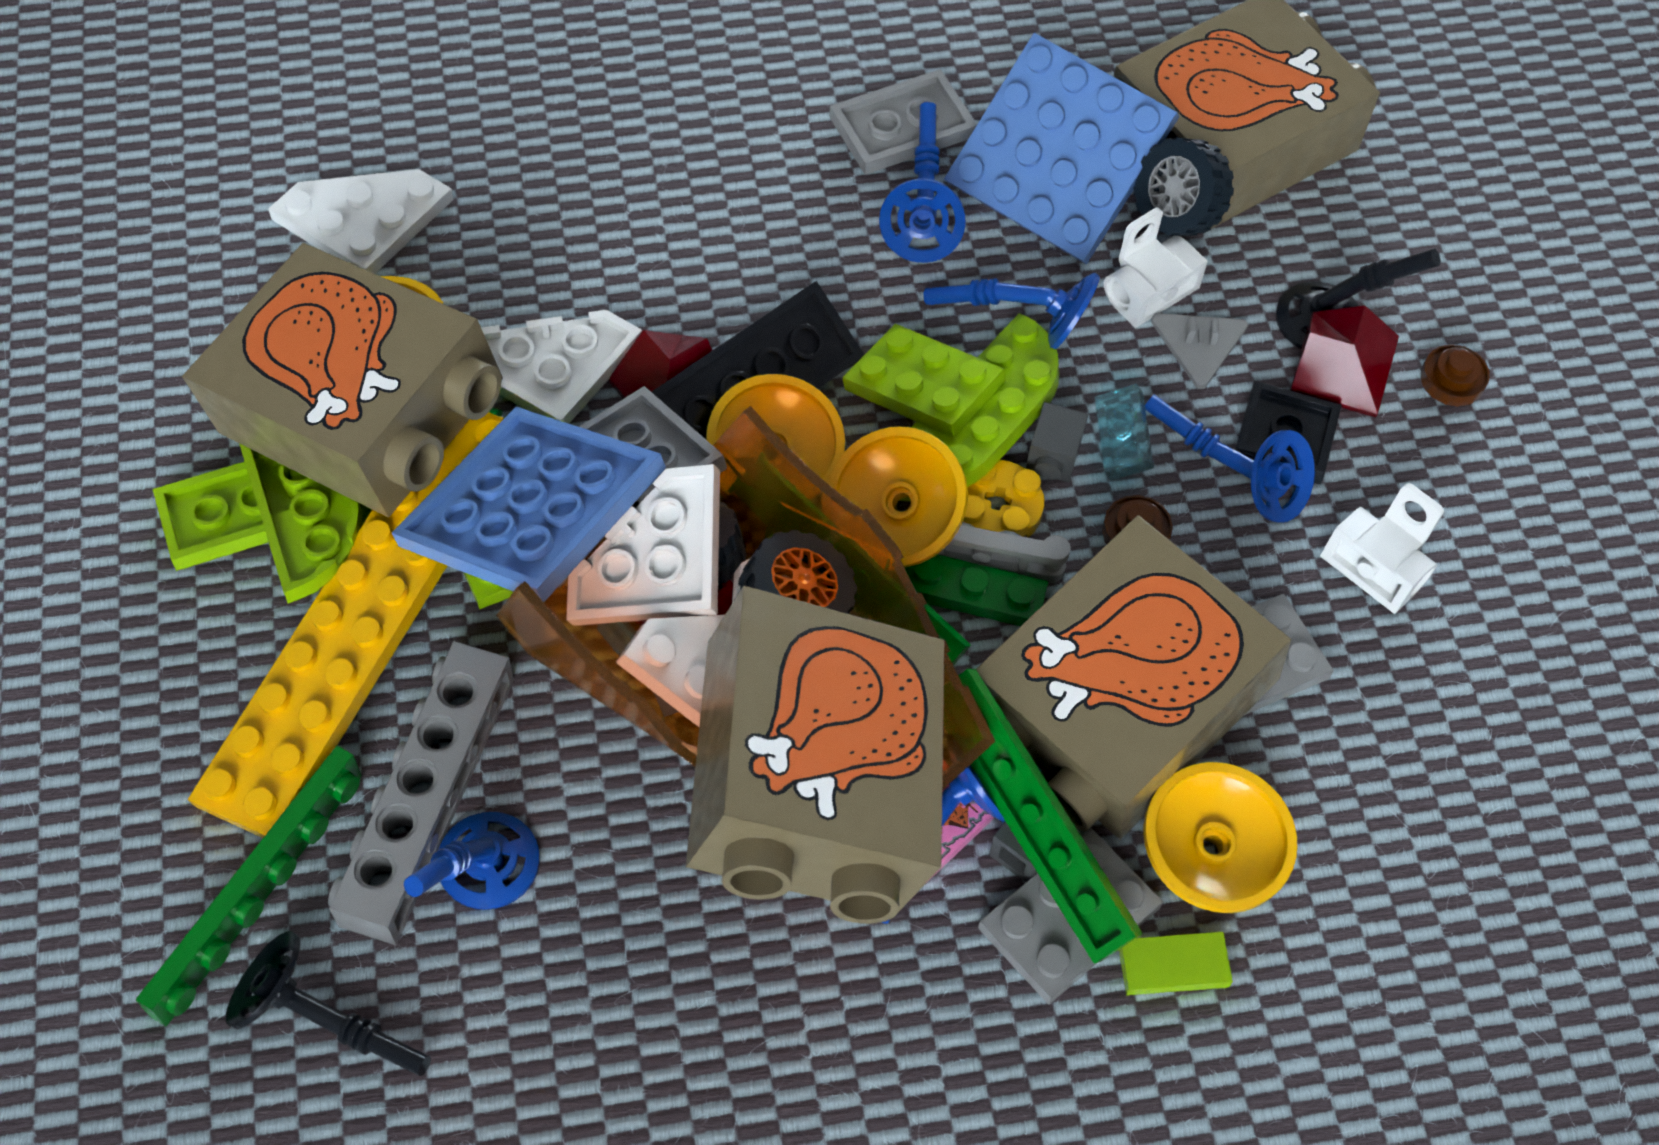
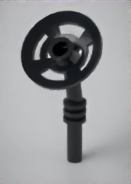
(1325, 296)
(278, 989)

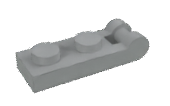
(1011, 552)

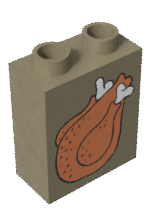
(1262, 93)
(347, 378)
(1131, 675)
(819, 757)

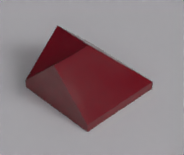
(656, 359)
(1346, 359)

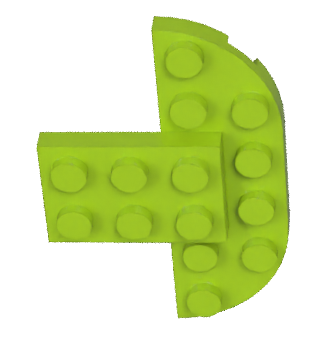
(962, 399)
(257, 505)

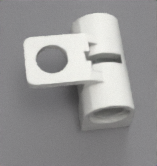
(1152, 272)
(1385, 552)

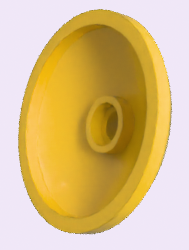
(792, 411)
(911, 465)
(1236, 814)

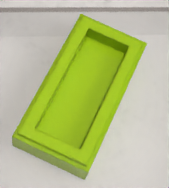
(1175, 963)

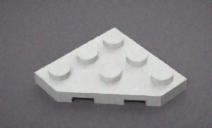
(362, 215)
(559, 363)
(656, 556)
(671, 659)

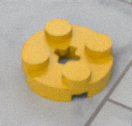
(1017, 487)

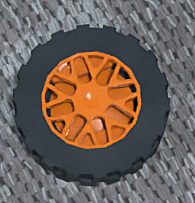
(807, 565)

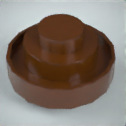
(1454, 375)
(1127, 508)

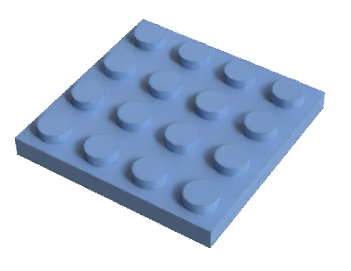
(1060, 147)
(529, 502)

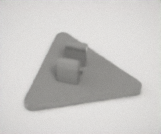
(1199, 342)

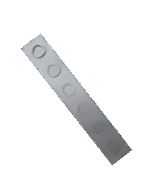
(385, 908)

